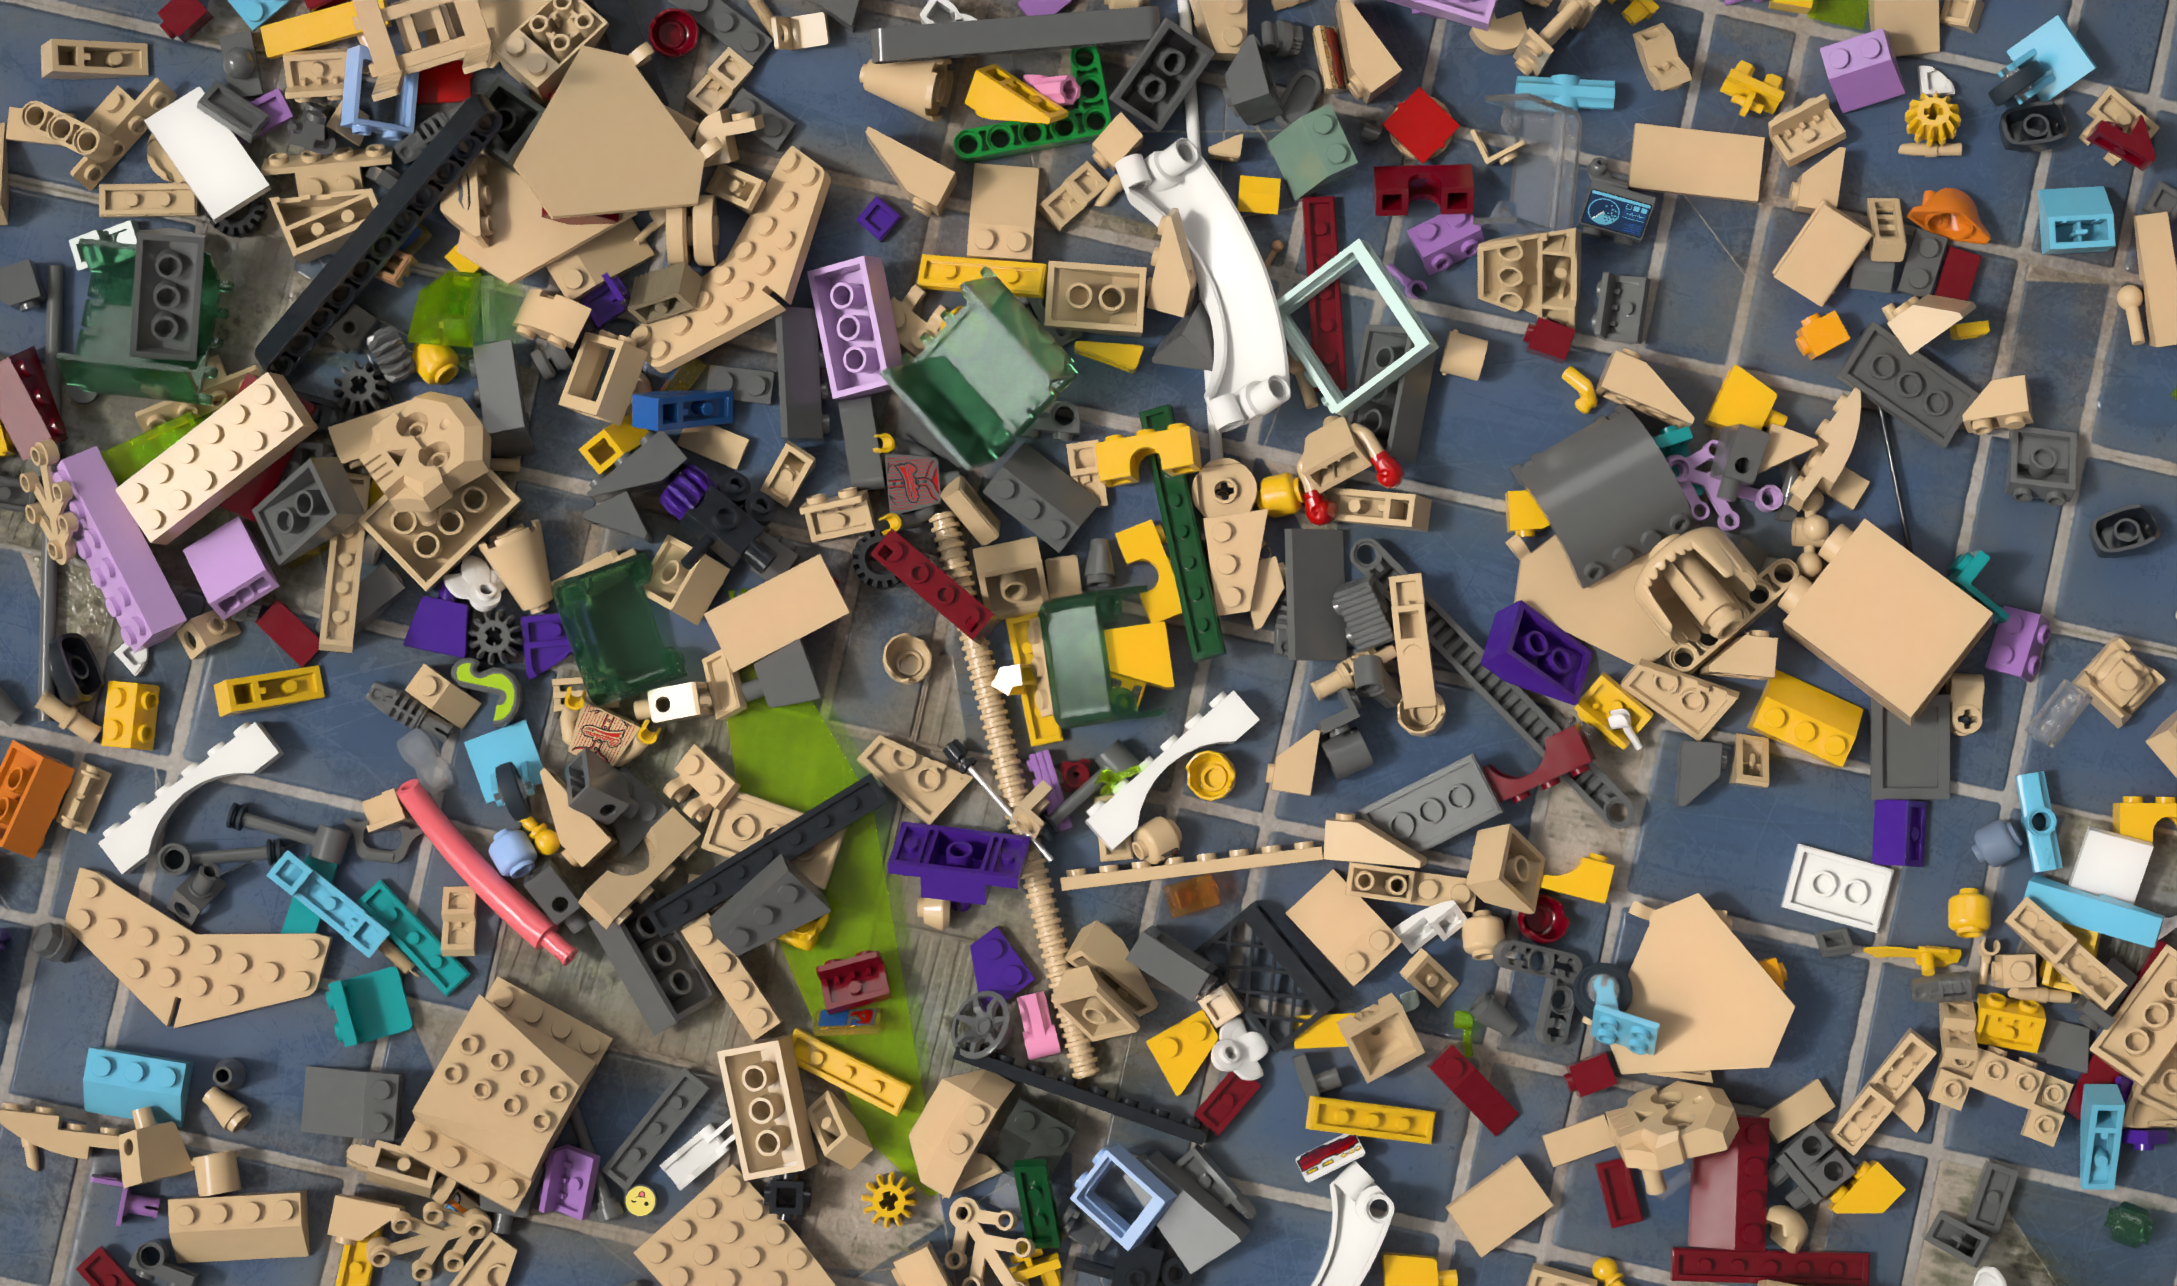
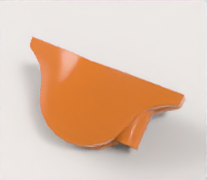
(1950, 215)

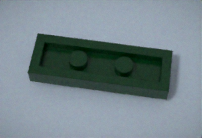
(1037, 1202)

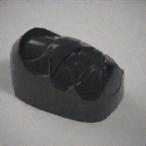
(2033, 127)
(2124, 532)
(74, 669)

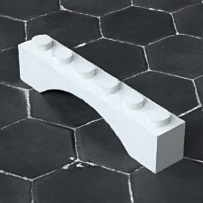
(1221, 725)
(138, 837)

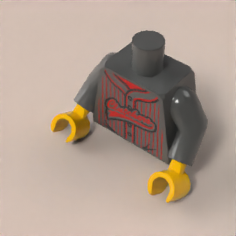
(912, 482)

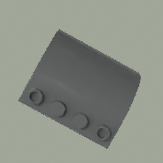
(1606, 494)

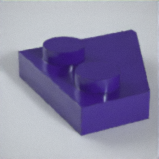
(543, 642)
(998, 966)

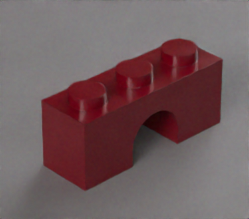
(1444, 184)

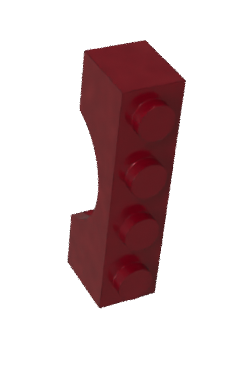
(1563, 753)

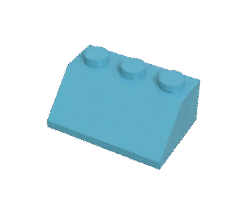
(127, 1081)

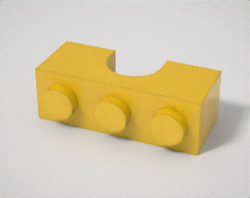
(1120, 457)
(1145, 544)
(2138, 818)

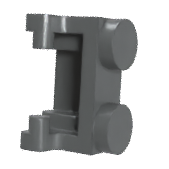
(309, 130)
(1083, 1229)

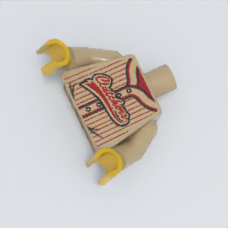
(602, 731)

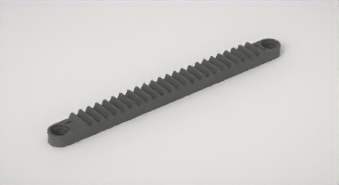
(1504, 698)

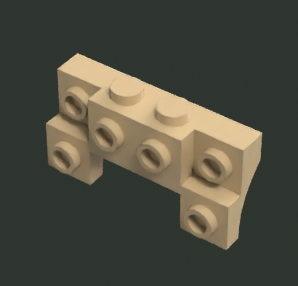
(2009, 1081)

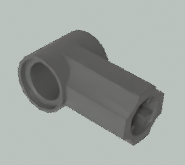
(1375, 682)

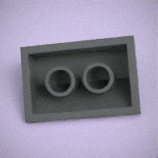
(1162, 75)
(1042, 497)

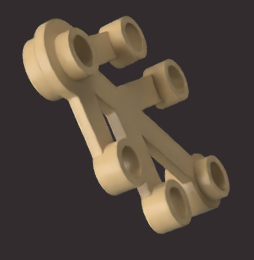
(52, 501)
(467, 1226)
(985, 1245)

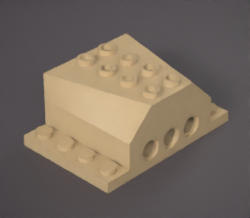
(503, 1093)

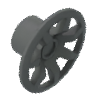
(985, 1027)

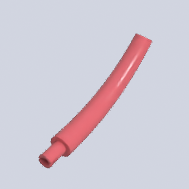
(482, 877)

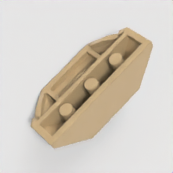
(956, 1126)

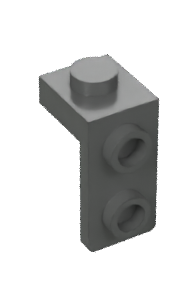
(2092, 1015)

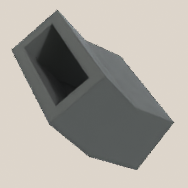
(1871, 274)

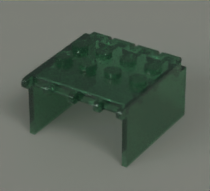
(103, 352)
(983, 373)

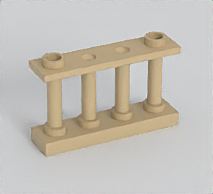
(1536, 48)

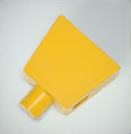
(1744, 402)
(1414, 1270)

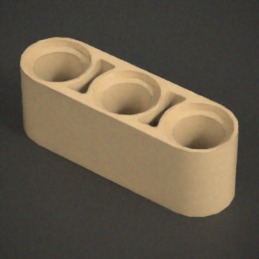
(54, 128)

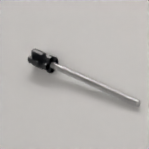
(957, 753)

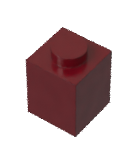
(183, 18)
(1548, 340)
(1589, 1075)

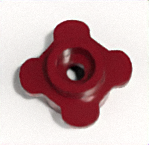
(1069, 769)

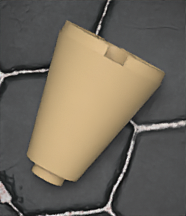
(914, 86)
(521, 564)

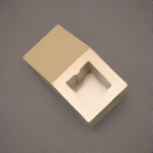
(2000, 405)

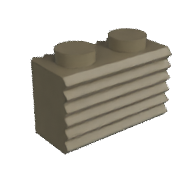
(664, 292)

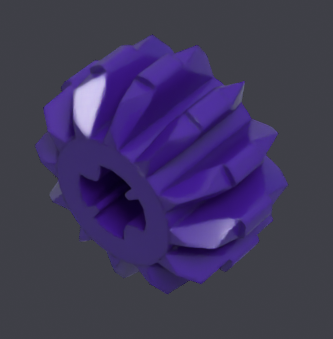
(686, 491)

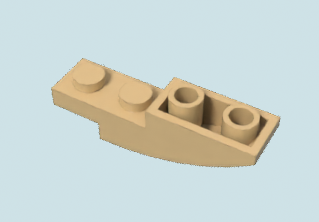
(1834, 449)
(1412, 641)
(1407, 886)
(46, 1131)

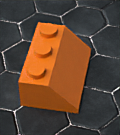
(29, 797)

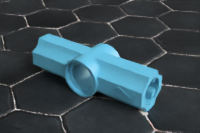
(1570, 91)
(2035, 799)

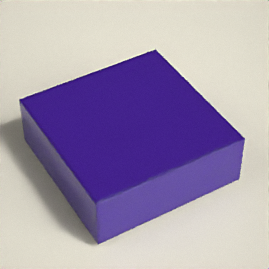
(878, 218)

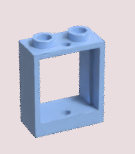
(405, 101)
(1127, 1235)

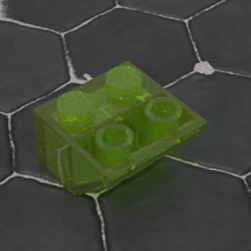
(448, 311)

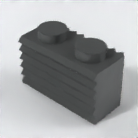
(1364, 612)

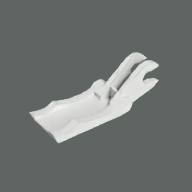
(697, 1155)

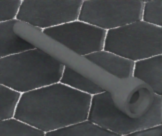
(607, 1205)

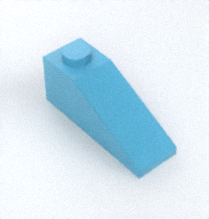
(2100, 1135)

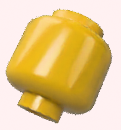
(435, 363)
(1280, 495)
(1969, 913)

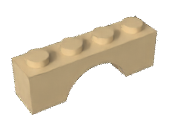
(614, 894)
(732, 979)

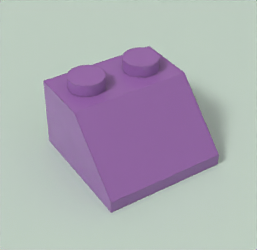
(1863, 70)

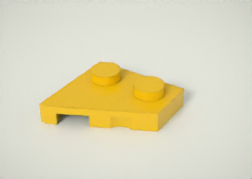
(1183, 1049)

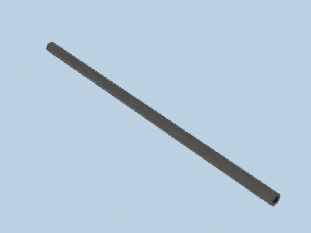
(49, 567)

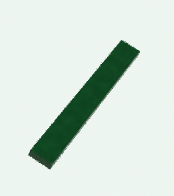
(1185, 549)

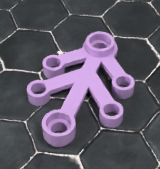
(1711, 485)

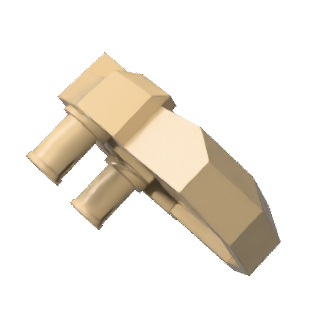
(409, 463)
(1671, 1126)

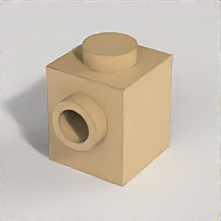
(2014, 970)

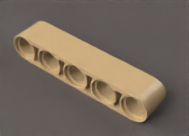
(1750, 612)

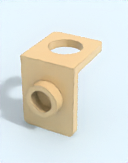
(801, 31)
(1504, 156)
(1063, 576)
(208, 631)

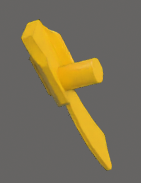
(1925, 956)

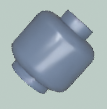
(1997, 843)

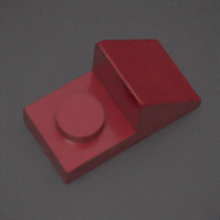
(2132, 147)

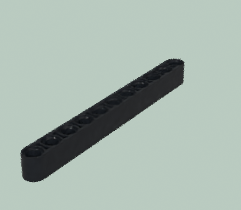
(379, 236)

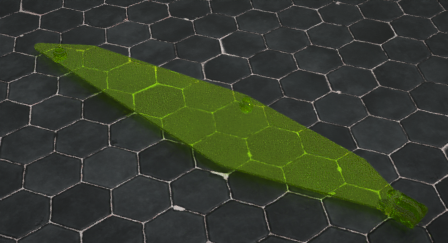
(796, 763)

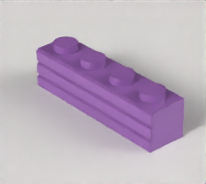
(1044, 770)

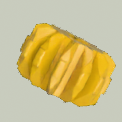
(1928, 108)
(879, 1196)

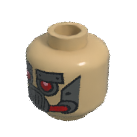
(1157, 840)

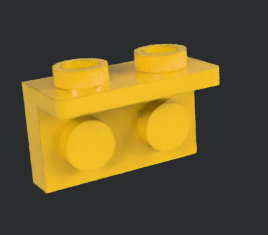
(2009, 1022)

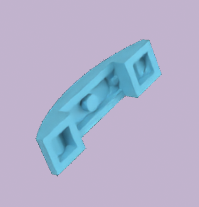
(328, 903)

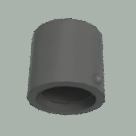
(1347, 754)

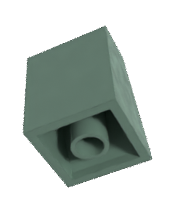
(1313, 153)

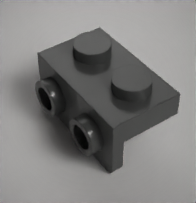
(1621, 308)
(1339, 722)

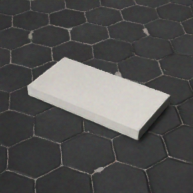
(207, 156)

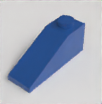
(681, 409)

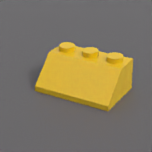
(1806, 719)

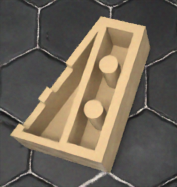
(1221, 25)
(322, 222)

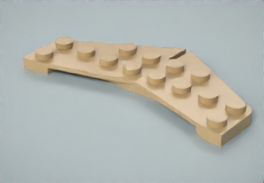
(762, 261)
(168, 961)

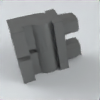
(1802, 1163)

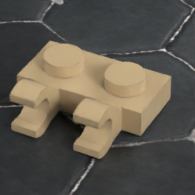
(2117, 109)
(911, 326)
(707, 777)

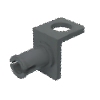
(196, 893)

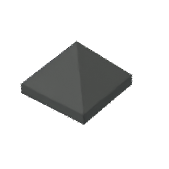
(1834, 943)

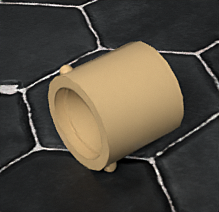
(1463, 355)
(217, 1173)

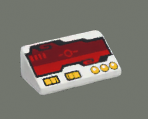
(1329, 1156)

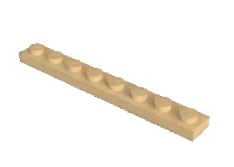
(1205, 864)

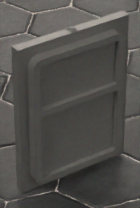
(1913, 759)

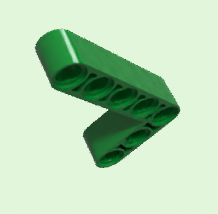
(1050, 138)

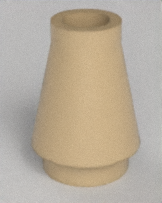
(227, 1110)

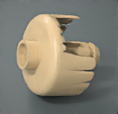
(1694, 585)

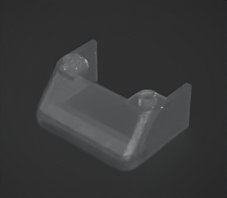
(1544, 171)

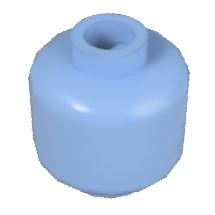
(513, 853)

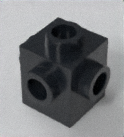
(778, 1205)

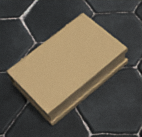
(1822, 253)
(1499, 1206)

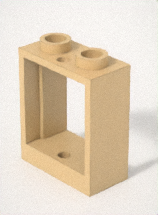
(618, 382)

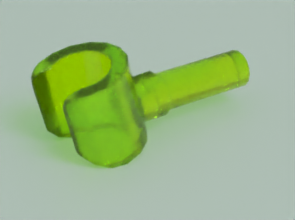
(1112, 778)
(1464, 1021)

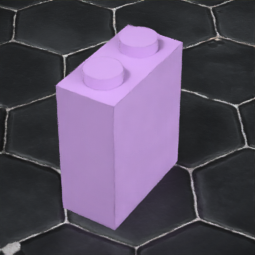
(231, 568)

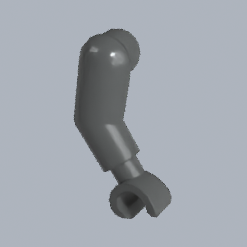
(1789, 475)

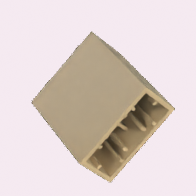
(1884, 619)

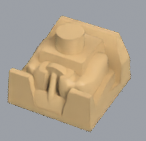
(2118, 681)
(1380, 1037)

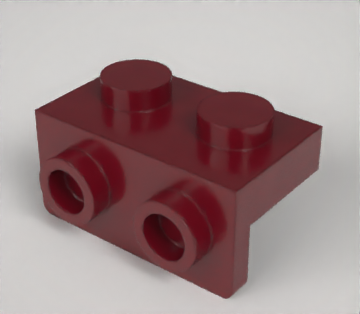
(854, 981)

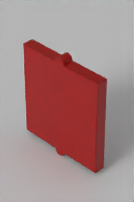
(444, 84)
(1420, 125)

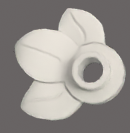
(476, 583)
(1243, 1048)

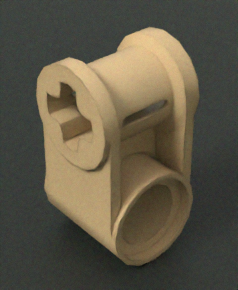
(1966, 699)

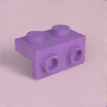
(1445, 240)
(2019, 644)
(569, 1181)

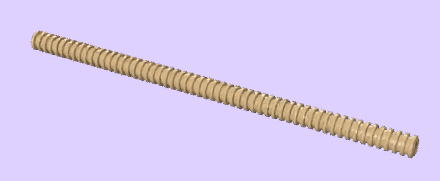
(1013, 792)

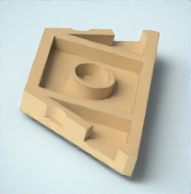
(2157, 1102)

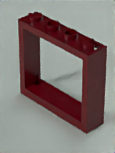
(935, 586)

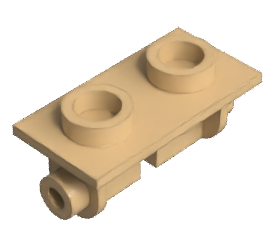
(83, 797)

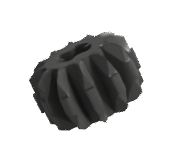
(391, 354)
(373, 386)
(484, 638)

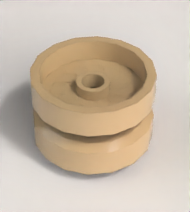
(694, 230)

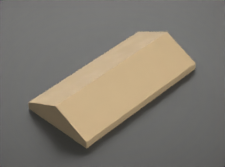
(2144, 1023)

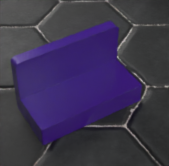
(1899, 833)

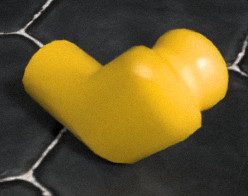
(1584, 387)

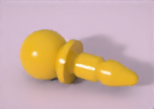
(545, 840)
(1606, 1271)

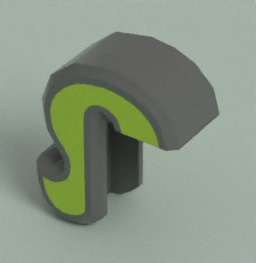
(496, 681)

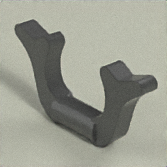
(382, 855)

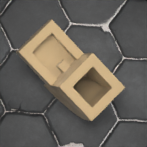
(1502, 36)
(1660, 58)
(722, 126)

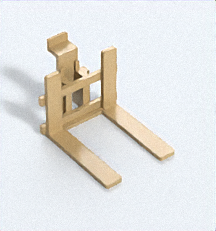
(411, 19)

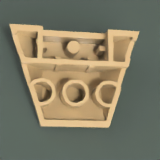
(1533, 273)

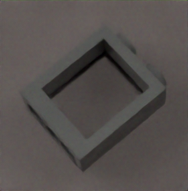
(1173, 964)

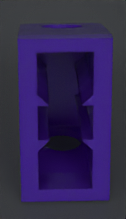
(441, 625)

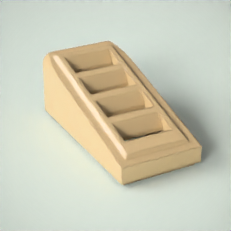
(1889, 240)

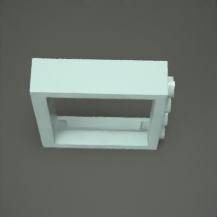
(1301, 351)

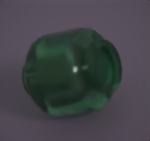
(2130, 1224)

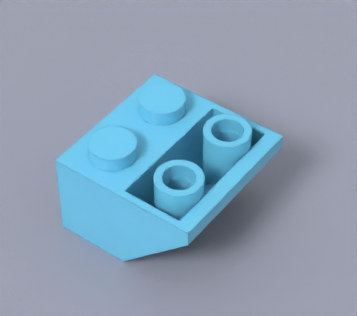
(2075, 220)

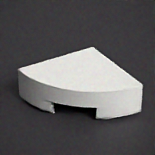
(1933, 80)
(134, 662)

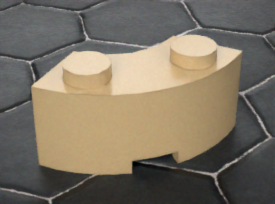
(551, 318)

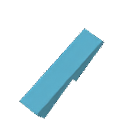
(2095, 913)

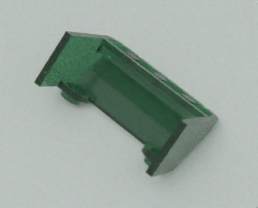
(1079, 660)

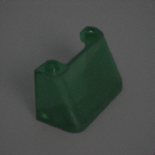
(615, 630)

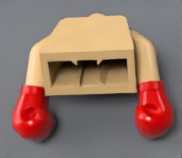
(1335, 455)

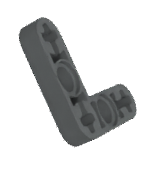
(1555, 980)

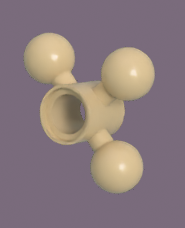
(1810, 533)

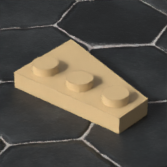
(1234, 556)
(1679, 697)
(914, 779)
(488, 1264)

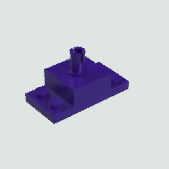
(958, 861)

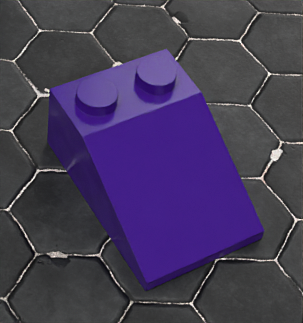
(1536, 654)

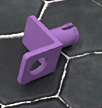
(129, 1202)

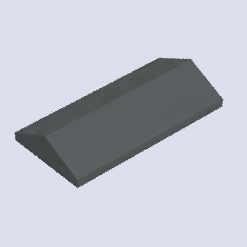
(166, 294)

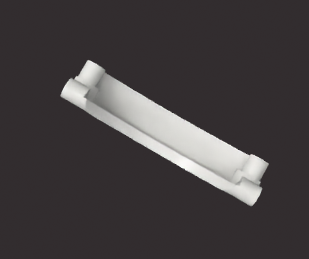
(1247, 327)
(1354, 1231)

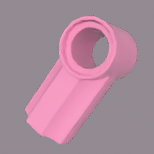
(1059, 89)
(1038, 1032)

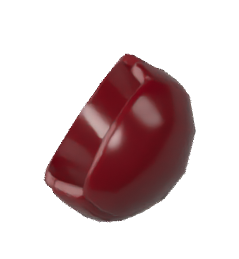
(673, 32)
(1547, 922)

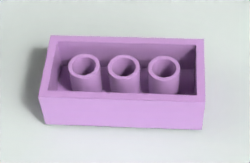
(855, 325)

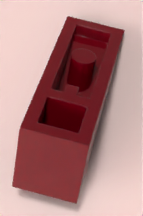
(1472, 1089)

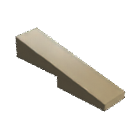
(2159, 276)
(2065, 954)
(1882, 1091)

